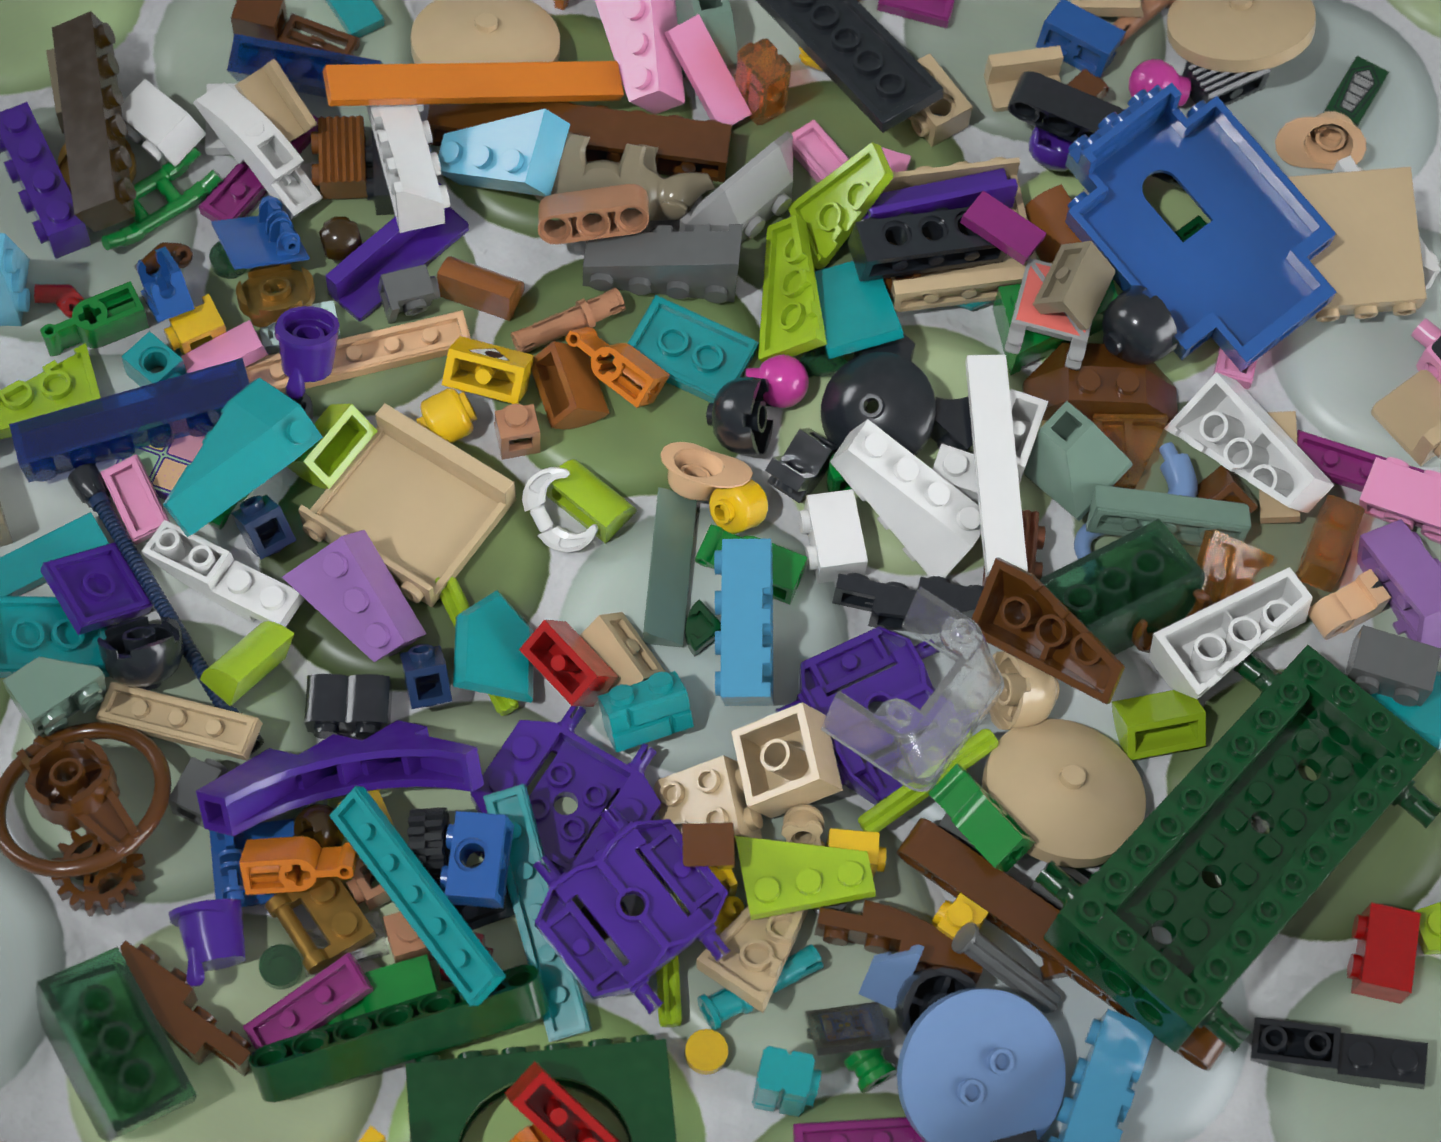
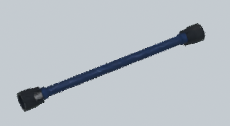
(92, 490)

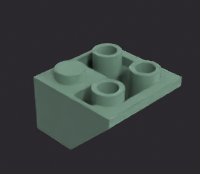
(719, 22)
(1072, 459)
(54, 690)

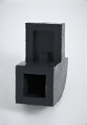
(801, 465)

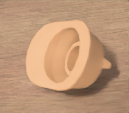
(1320, 141)
(698, 471)

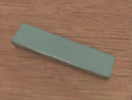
(1125, 510)
(669, 569)

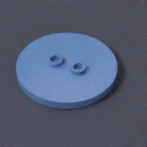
(980, 1068)

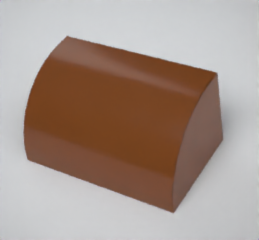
(1049, 214)
(479, 287)
(568, 386)

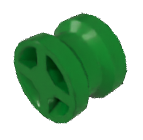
(870, 1068)

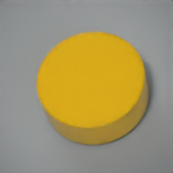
(706, 1051)

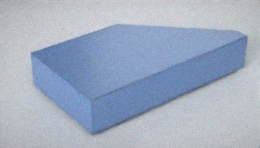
(888, 974)

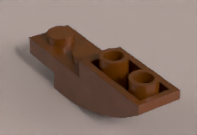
(891, 929)
(172, 1005)

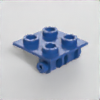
(261, 238)
(226, 855)

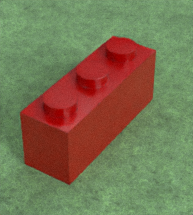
(555, 1109)

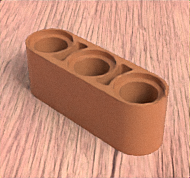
(609, 204)

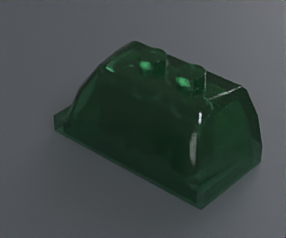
(1129, 581)
(111, 1045)

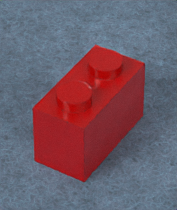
(568, 663)
(1384, 952)

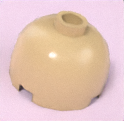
(1026, 694)

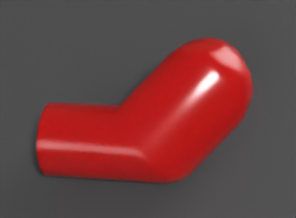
(62, 295)

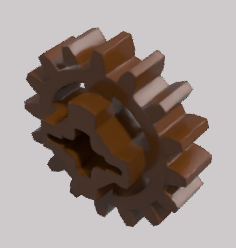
(96, 887)

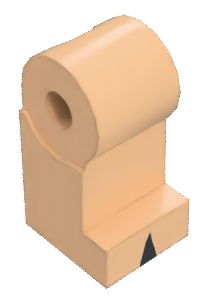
(1349, 605)

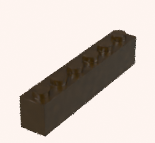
(93, 122)

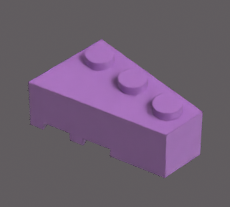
(1408, 576)
(358, 596)

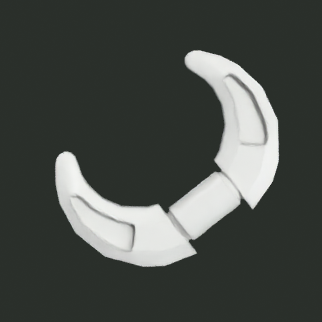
(553, 537)

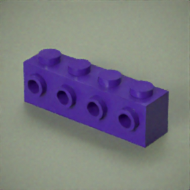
(41, 182)

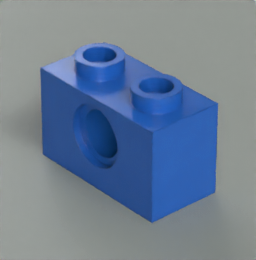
(487, 882)

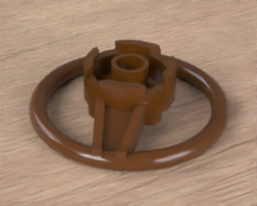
(78, 789)

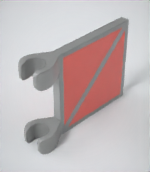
(1053, 324)

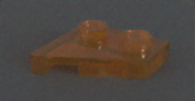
(1135, 436)
(1228, 564)

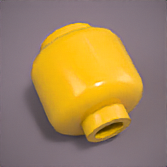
(448, 415)
(739, 507)

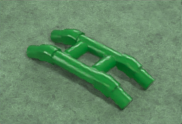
(176, 203)

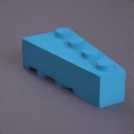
(745, 622)
(1104, 1080)

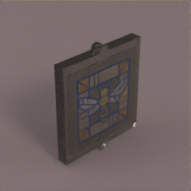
(848, 1028)

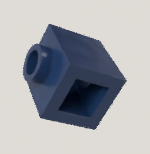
(263, 526)
(425, 676)

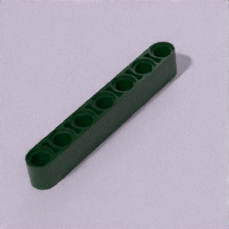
(394, 1035)

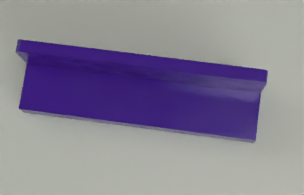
(949, 193)
(357, 277)

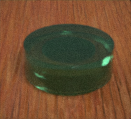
(221, 264)
(280, 966)

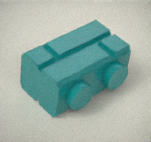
(645, 710)
(786, 1081)

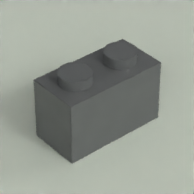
(1393, 666)

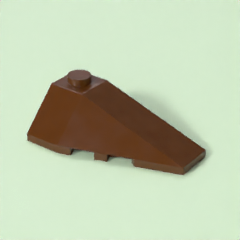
(1038, 629)

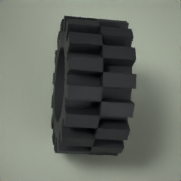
(428, 838)

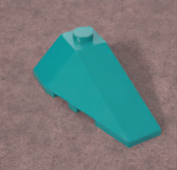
(248, 445)

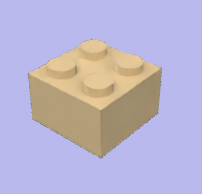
(786, 760)

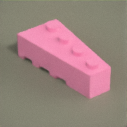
(643, 53)
(1405, 494)

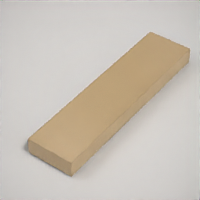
(180, 720)

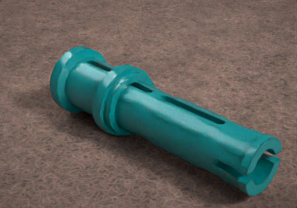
(725, 1004)

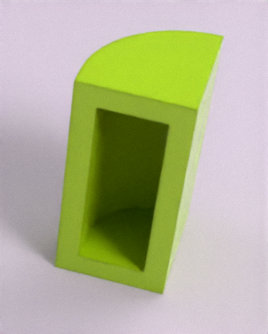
(344, 437)
(590, 500)
(248, 661)
(1159, 724)

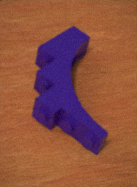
(284, 781)

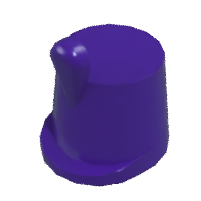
(306, 346)
(210, 936)

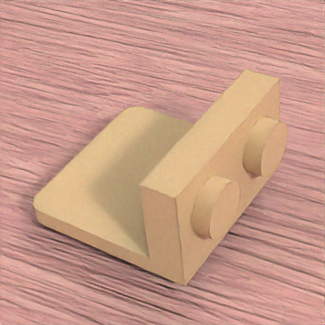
(1413, 416)
(708, 795)

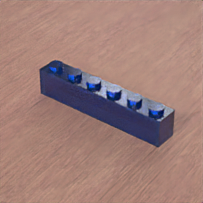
(126, 421)

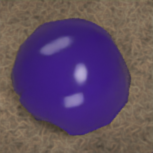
(1049, 150)

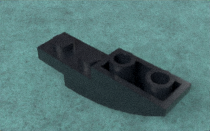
(892, 600)
(1338, 1056)

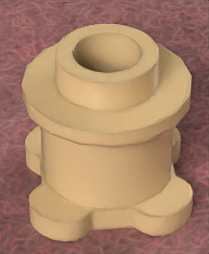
(803, 825)

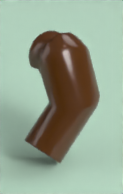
(180, 252)

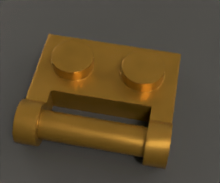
(334, 915)

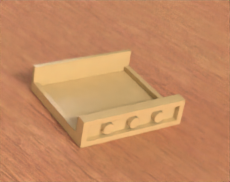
(1376, 243)
(959, 284)
(416, 501)

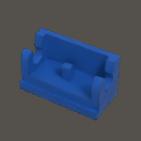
(1083, 37)
(165, 290)

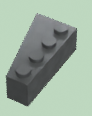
(667, 263)

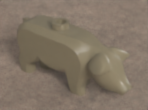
(667, 197)

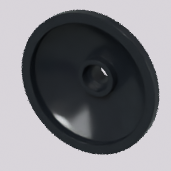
(904, 397)

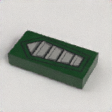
(1357, 90)

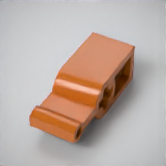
(636, 375)
(292, 864)

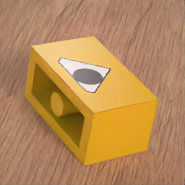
(487, 370)

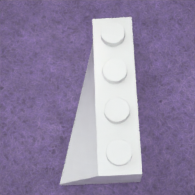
(409, 165)
(1247, 441)
(911, 499)
(1216, 639)

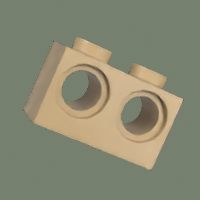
(953, 108)

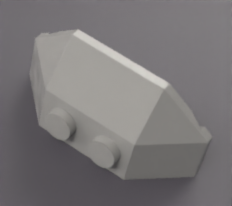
(751, 194)

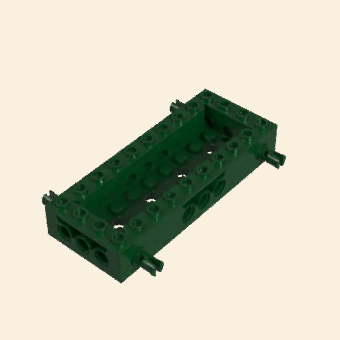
(1155, 877)

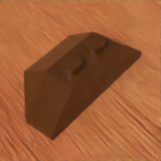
(1102, 385)

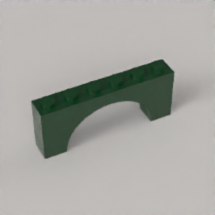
(624, 1077)

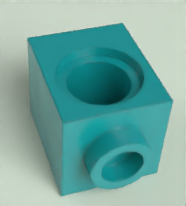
(148, 354)

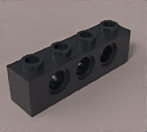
(913, 252)

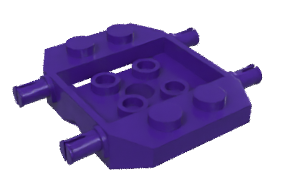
(868, 670)
(577, 773)
(644, 939)

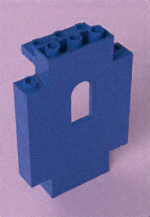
(1241, 274)

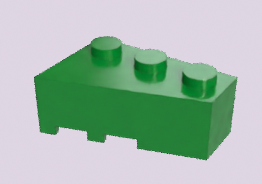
(1035, 344)

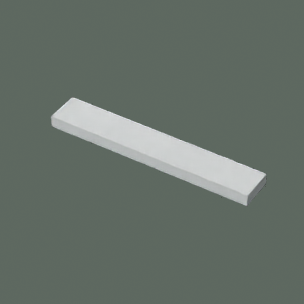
(995, 460)

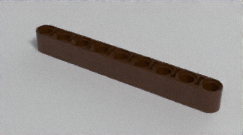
(1016, 913)

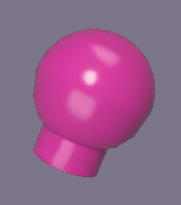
(1158, 72)
(786, 379)

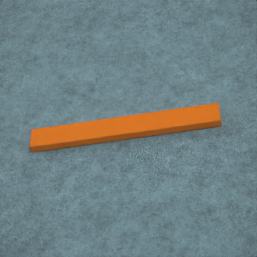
(472, 83)

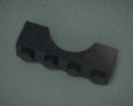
(953, 415)

